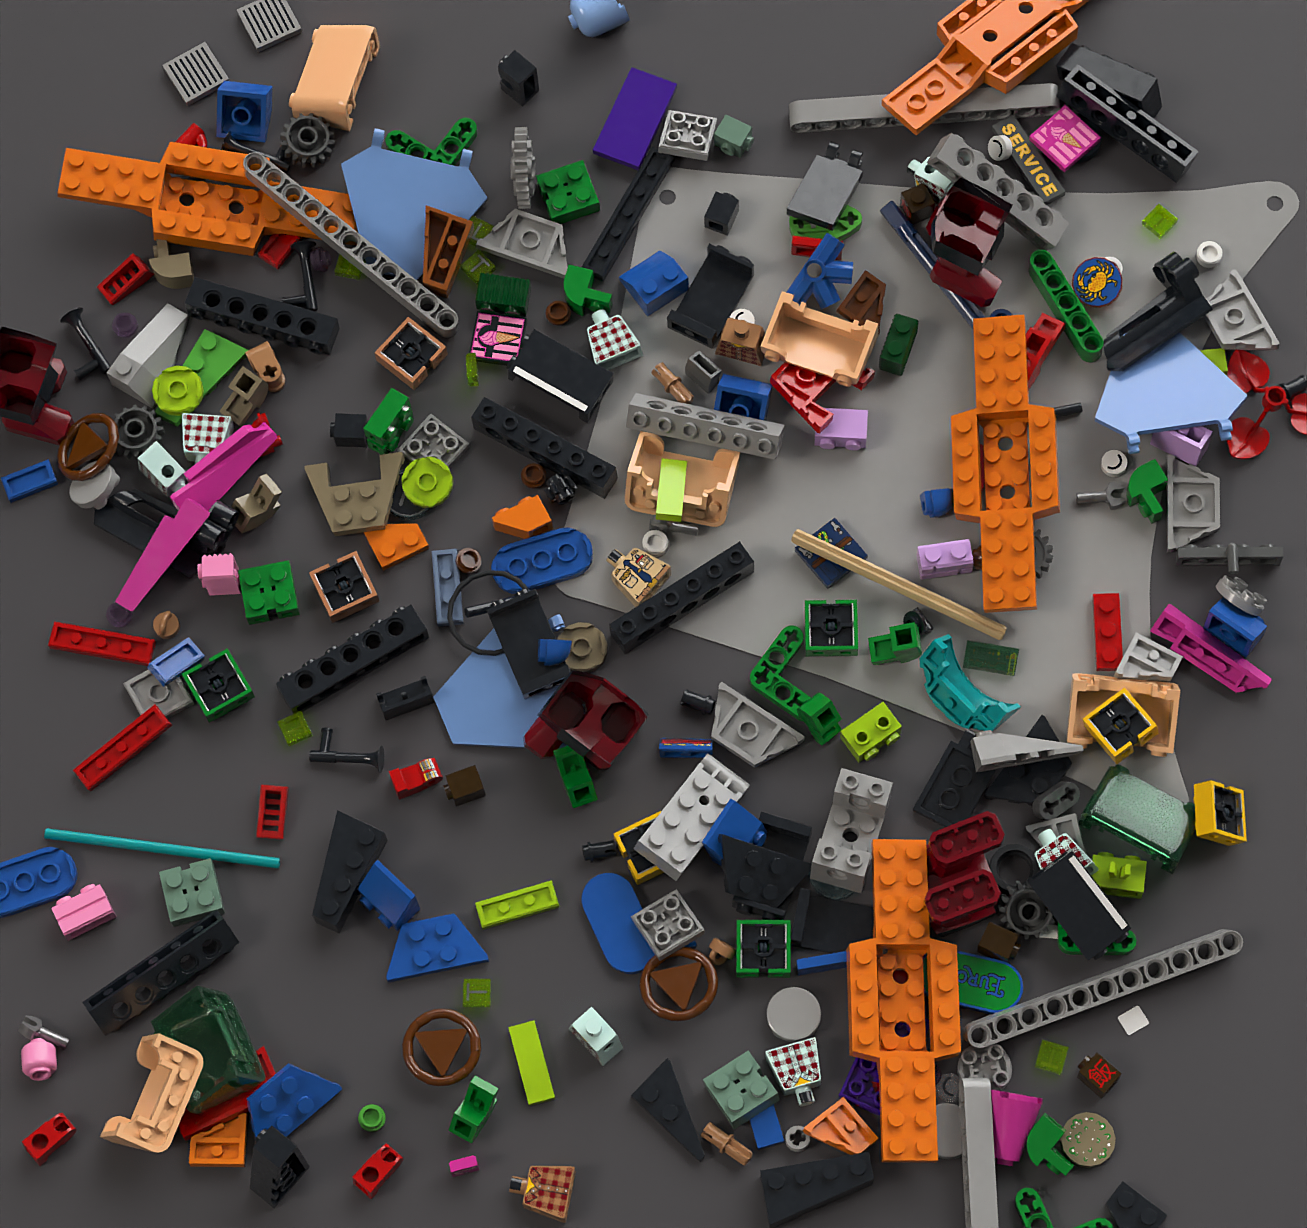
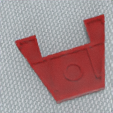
(804, 388)

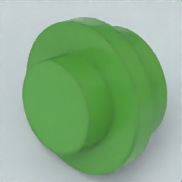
(372, 1118)

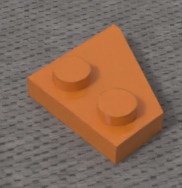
(396, 543)
(842, 1129)
(221, 1145)

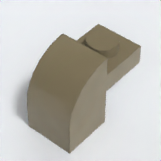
(169, 269)
(247, 394)
(258, 505)

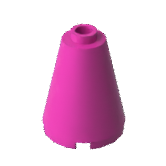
(1012, 1123)

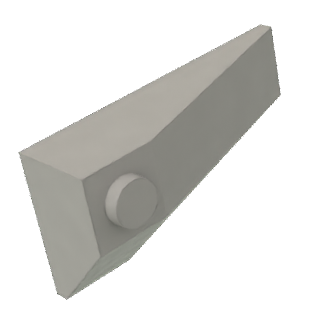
(149, 355)
(1006, 750)

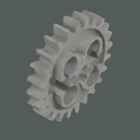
(522, 168)

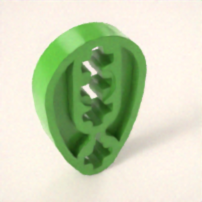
(841, 231)

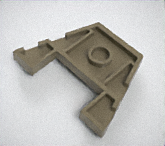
(357, 505)

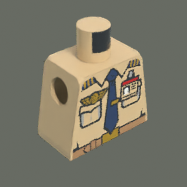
(638, 574)

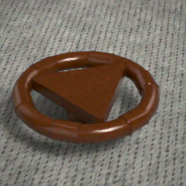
(87, 447)
(679, 985)
(441, 1047)

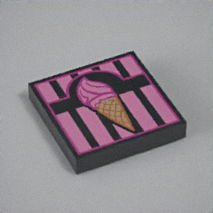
(497, 337)

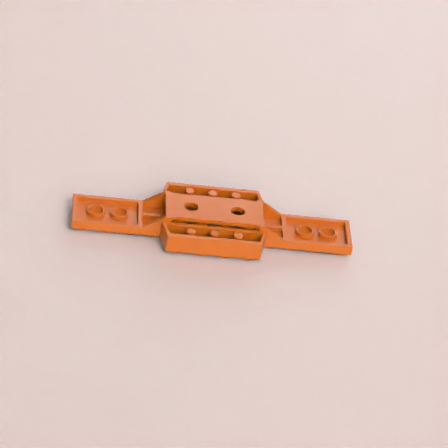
(968, 57)
(206, 222)
(1005, 413)
(880, 1003)

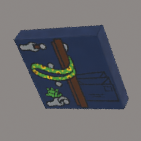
(824, 569)

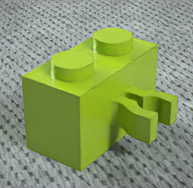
(1120, 875)

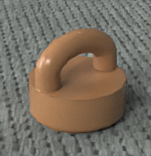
(166, 625)
(722, 948)

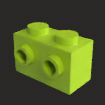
(871, 733)

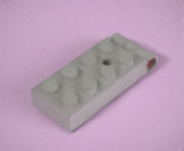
(684, 822)

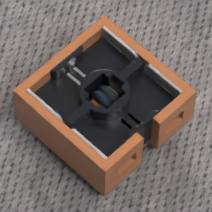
(411, 353)
(344, 587)

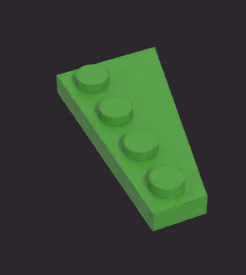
(212, 361)

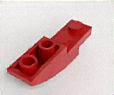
(1040, 342)

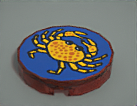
(1097, 282)

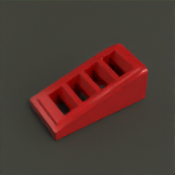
(129, 285)
(270, 789)

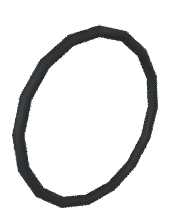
(456, 593)

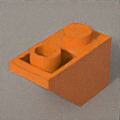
(523, 520)

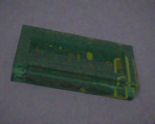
(990, 658)

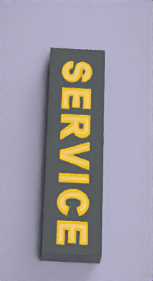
(1029, 161)

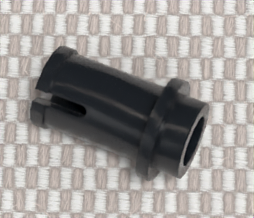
(1294, 387)
(698, 702)
(599, 850)

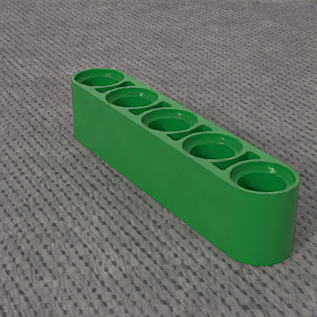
(1064, 294)

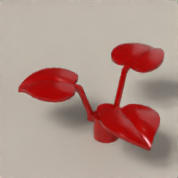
(1251, 373)

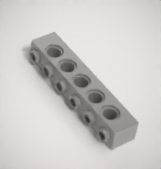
(1024, 221)
(705, 426)

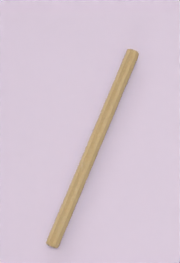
(898, 584)

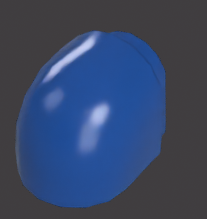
(937, 502)
(553, 651)

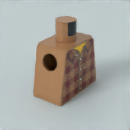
(741, 341)
(546, 1190)

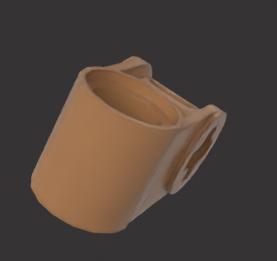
(265, 365)

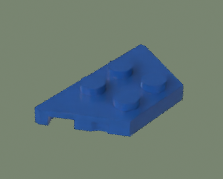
(433, 947)
(289, 1099)

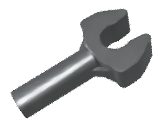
(1104, 496)
(664, 526)
(32, 1027)

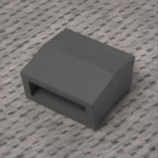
(702, 371)

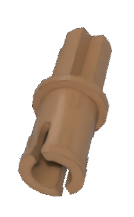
(672, 384)
(727, 1144)

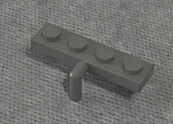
(1230, 556)

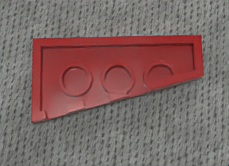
(196, 1123)

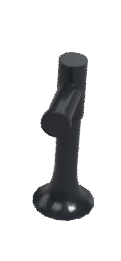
(232, 145)
(309, 298)
(99, 361)
(324, 755)

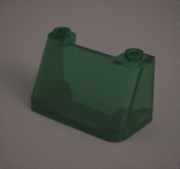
(1141, 816)
(213, 1027)

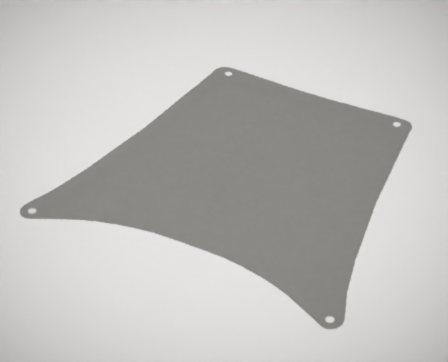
(910, 443)

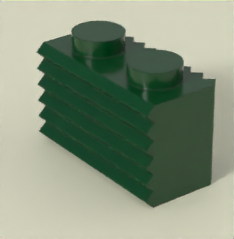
(503, 294)
(898, 344)

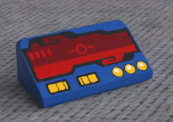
(685, 747)

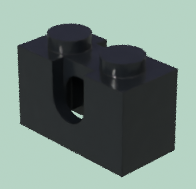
(518, 77)

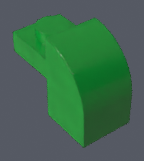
(579, 291)
(1142, 487)
(900, 645)
(820, 718)
(575, 777)
(474, 1110)
(1041, 1143)

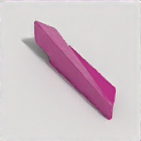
(224, 466)
(161, 551)
(1208, 651)

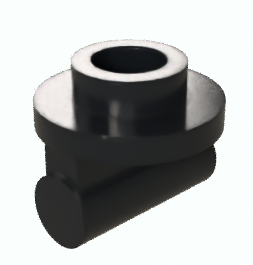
(919, 618)

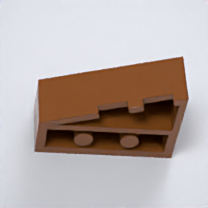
(444, 249)

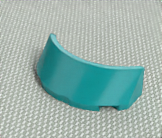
(955, 693)

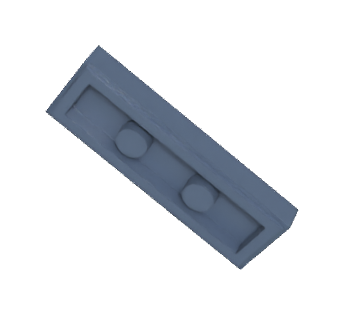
(446, 580)

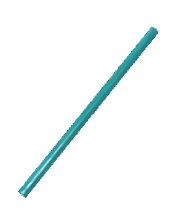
(162, 848)

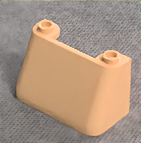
(334, 73)
(818, 341)
(706, 481)
(1157, 699)
(164, 1096)

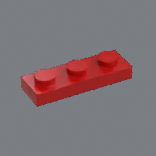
(1107, 631)

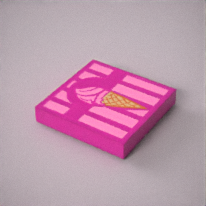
(1064, 138)

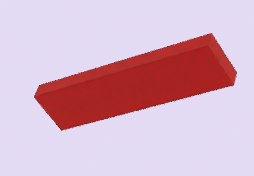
(101, 643)
(122, 747)

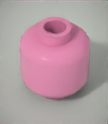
(39, 1059)

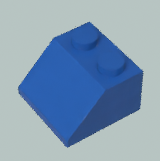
(244, 110)
(655, 282)
(743, 397)
(1235, 627)
(735, 823)
(388, 897)

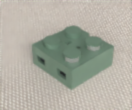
(191, 892)
(741, 1089)

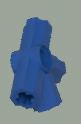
(832, 272)

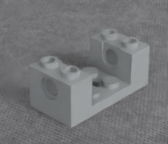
(857, 808)

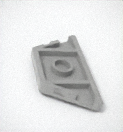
(528, 242)
(1237, 318)
(1191, 503)
(749, 729)

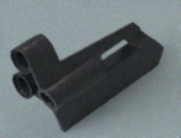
(1165, 315)
(138, 529)

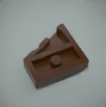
(864, 301)

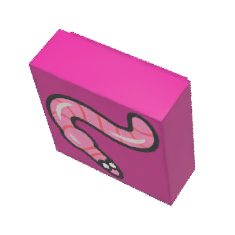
(463, 1166)

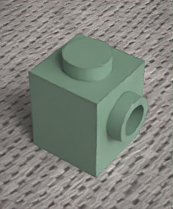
(733, 136)

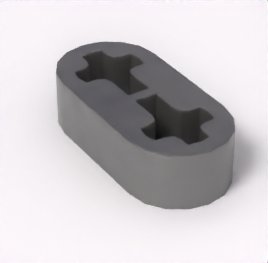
(1058, 804)

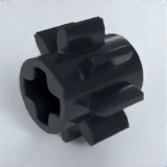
(560, 489)

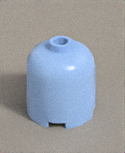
(597, 16)

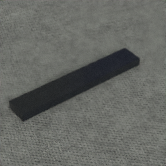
(628, 213)

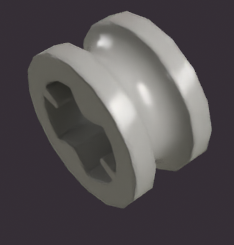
(802, 1145)

